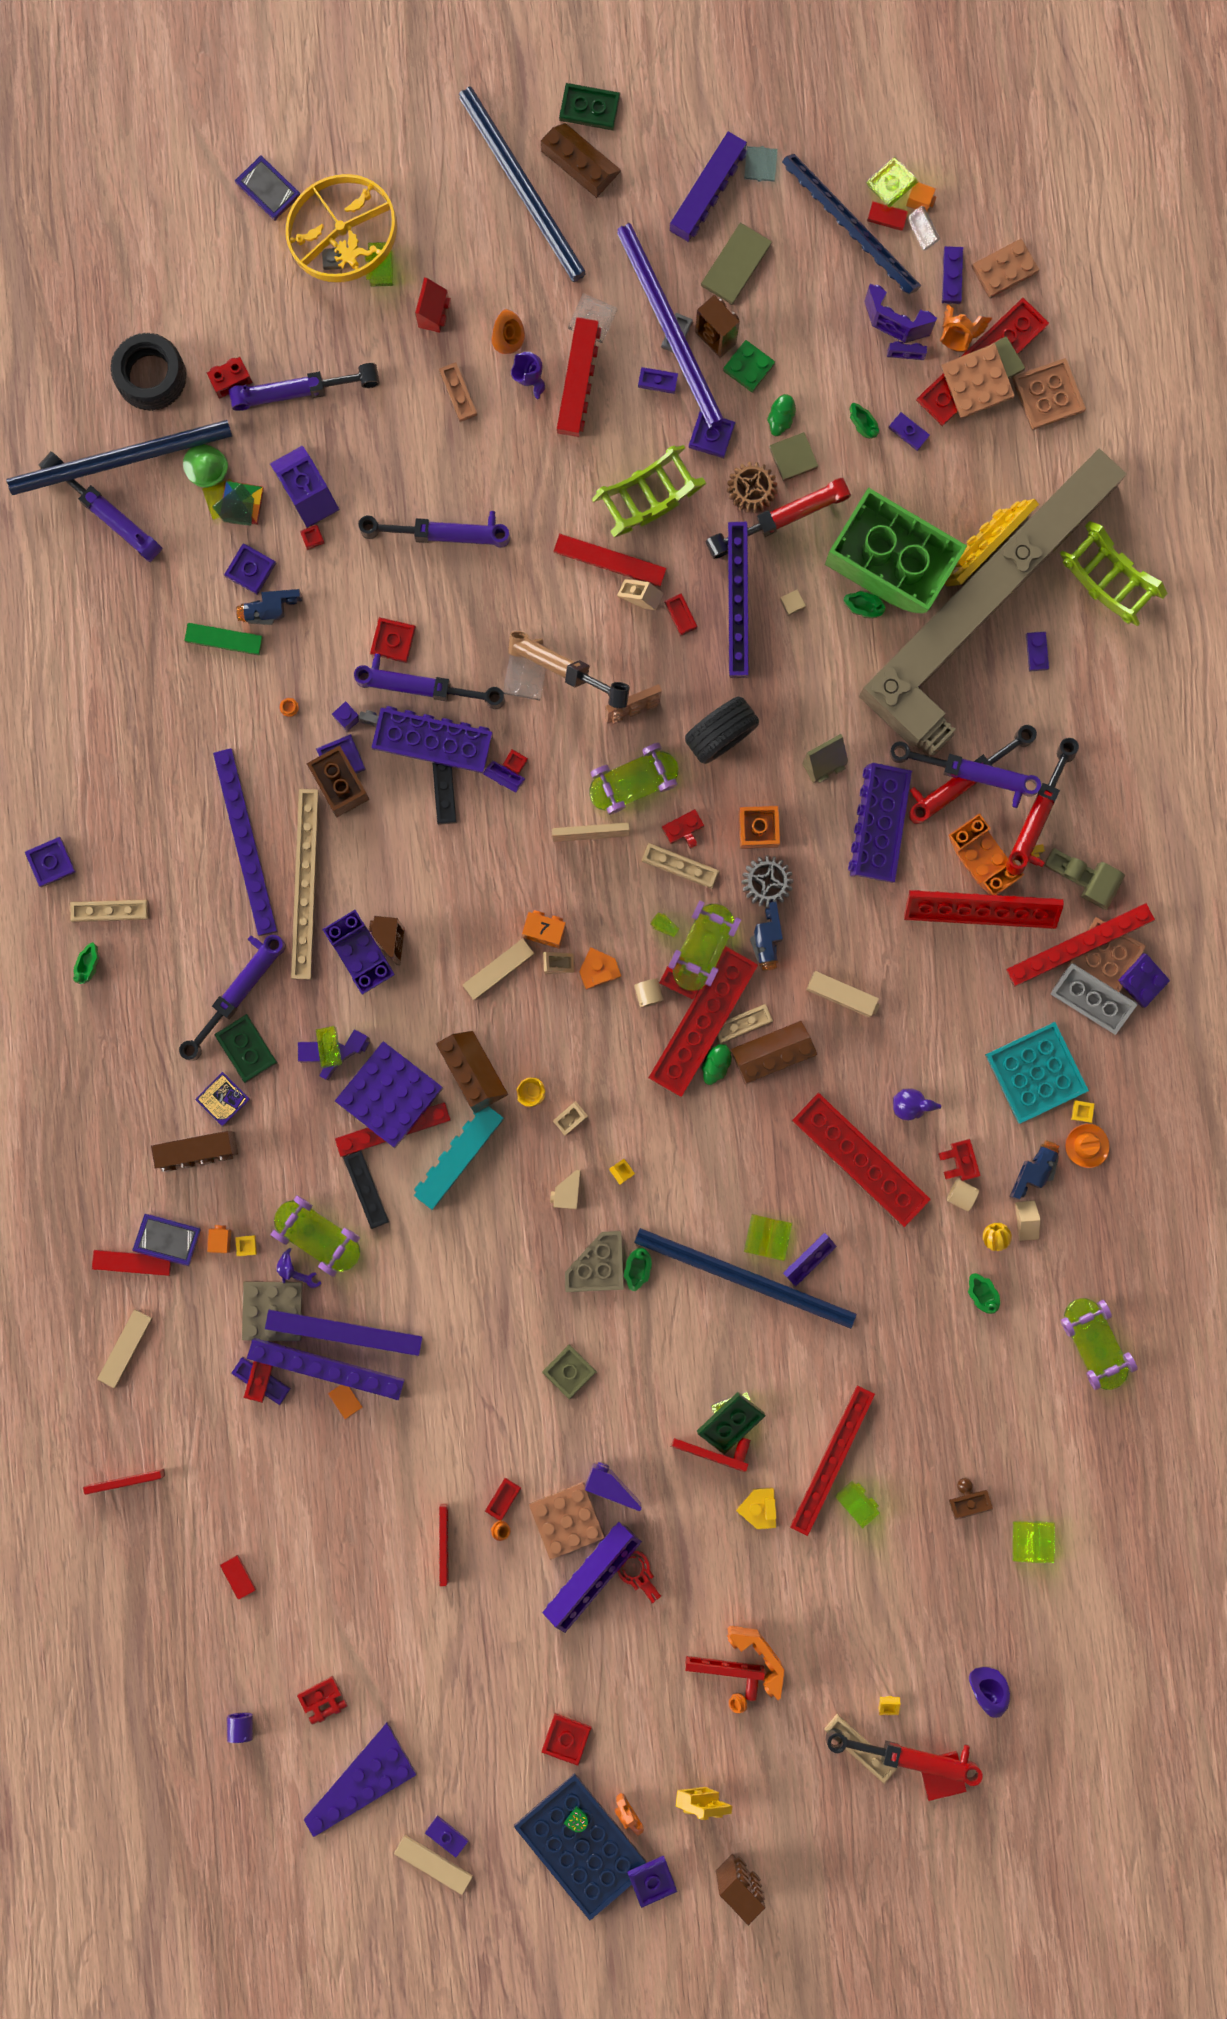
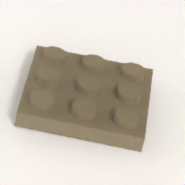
(262, 1296)

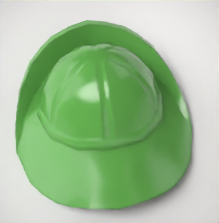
(205, 466)

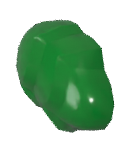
(781, 414)
(864, 421)
(864, 604)
(86, 964)
(716, 1064)
(637, 1268)
(983, 1293)

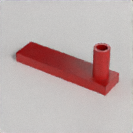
(736, 1462)
(727, 1668)

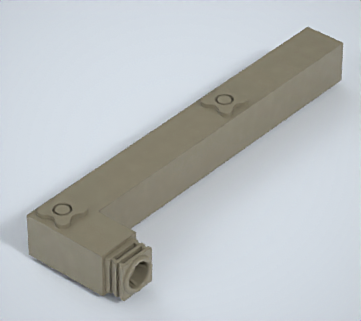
(896, 688)

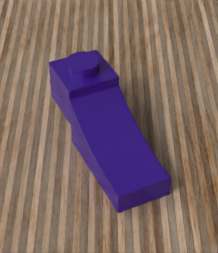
(356, 1044)

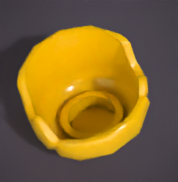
(531, 1092)

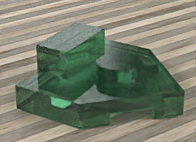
(236, 507)

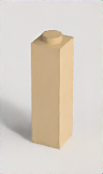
(843, 994)

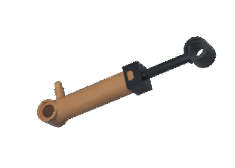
(574, 672)

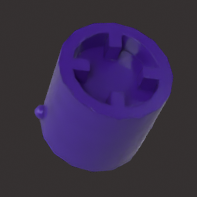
(239, 1727)

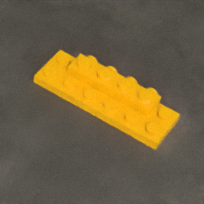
(989, 538)

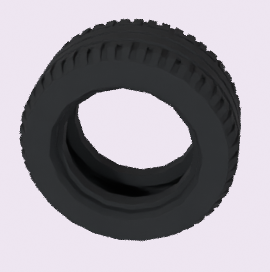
(137, 348)
(721, 730)

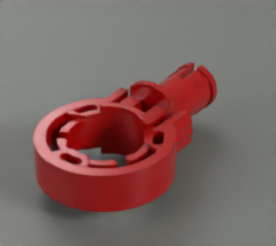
(647, 1586)

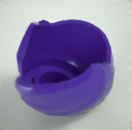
(528, 372)
(912, 1104)

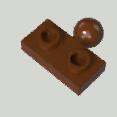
(970, 1503)

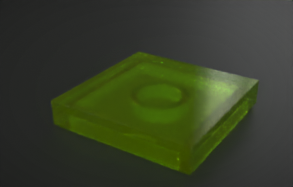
(892, 182)

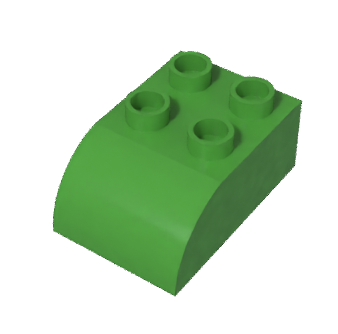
(894, 553)

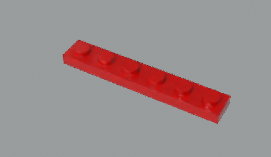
(367, 1138)

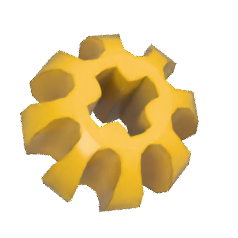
(997, 1236)

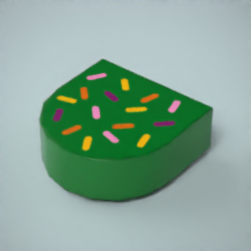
(577, 1820)

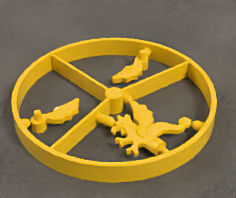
(341, 228)

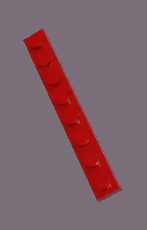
(1080, 944)
(832, 1460)

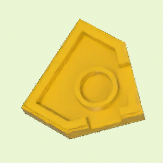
(759, 1508)

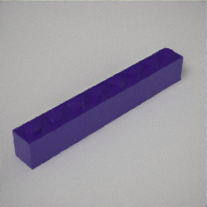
(738, 600)
(325, 1368)

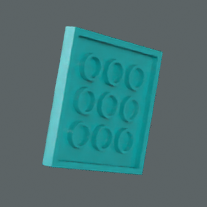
(1036, 1072)

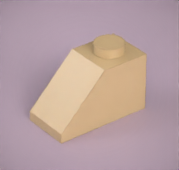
(640, 593)
(567, 1192)

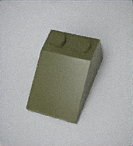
(826, 759)

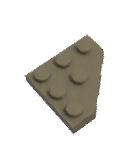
(598, 1266)

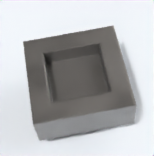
(329, 261)
(368, 718)

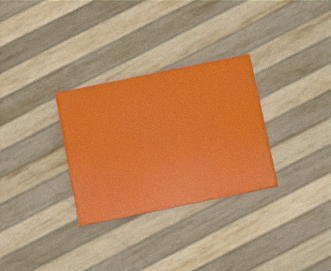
(345, 1400)

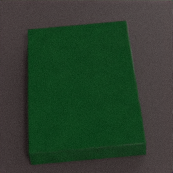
(589, 106)
(245, 1048)
(731, 1423)

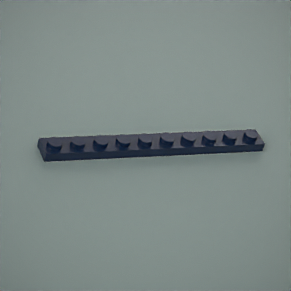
(851, 223)

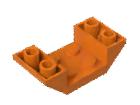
(982, 855)
(744, 1637)

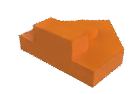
(598, 969)
(627, 1815)

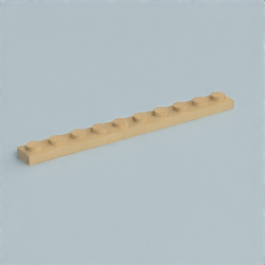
(305, 884)

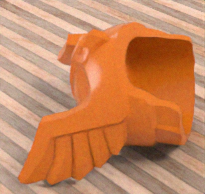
(960, 330)

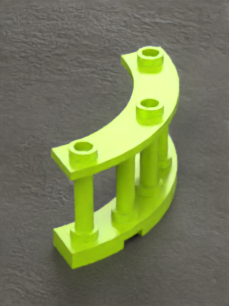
(657, 509)
(1121, 563)

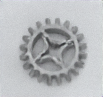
(775, 883)

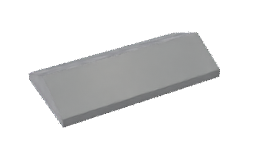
(1093, 998)

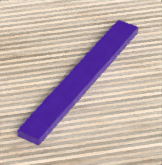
(343, 1332)

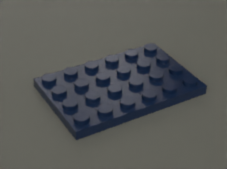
(585, 1863)

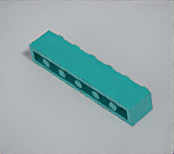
(458, 1157)

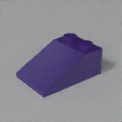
(607, 1484)

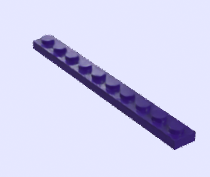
(245, 842)

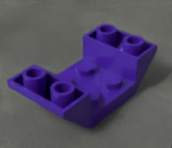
(894, 324)
(305, 486)
(358, 951)

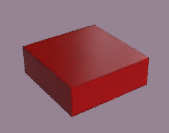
(312, 537)
(515, 762)

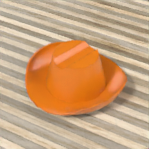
(508, 332)
(1087, 1145)

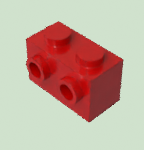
(229, 375)

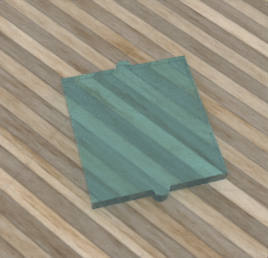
(760, 164)

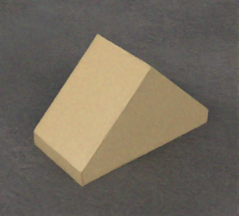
(558, 962)
(570, 1118)
(1027, 1220)

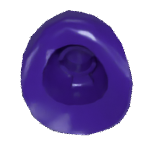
(990, 1690)

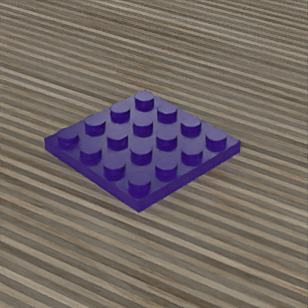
(389, 1094)

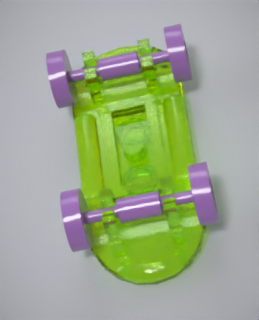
(634, 780)
(697, 959)
(316, 1236)
(1096, 1343)

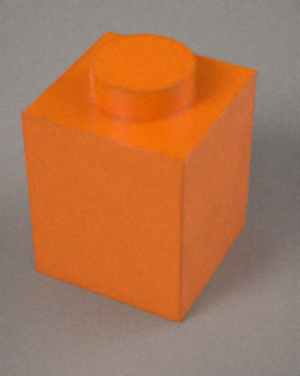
(921, 196)
(219, 1239)

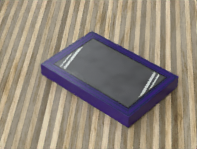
(267, 187)
(166, 1239)

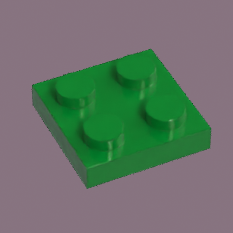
(749, 366)

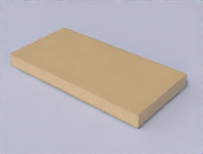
(590, 832)

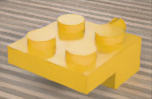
(702, 1802)

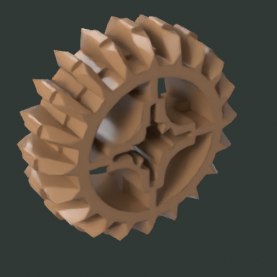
(758, 491)

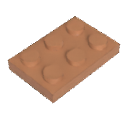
(1005, 268)

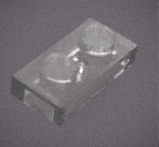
(923, 228)

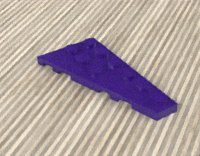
(371, 1775)

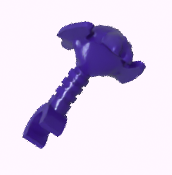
(286, 1271)

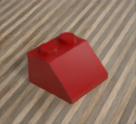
(432, 306)

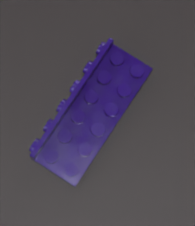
(432, 739)
(880, 822)

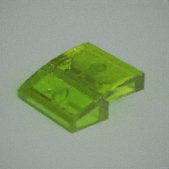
(768, 1237)
(1034, 1542)

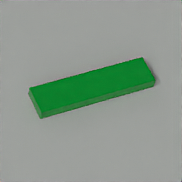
(223, 639)

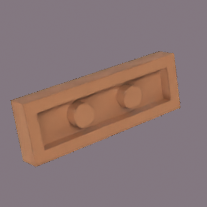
(457, 392)

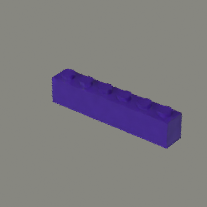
(708, 186)
(591, 1577)

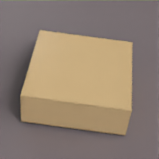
(792, 602)

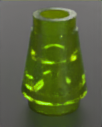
(664, 924)

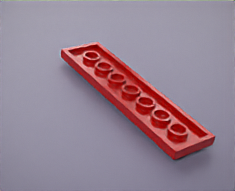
(1020, 326)
(983, 909)
(703, 1022)
(861, 1159)

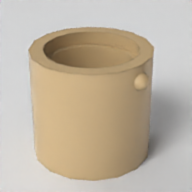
(648, 992)
(962, 1195)

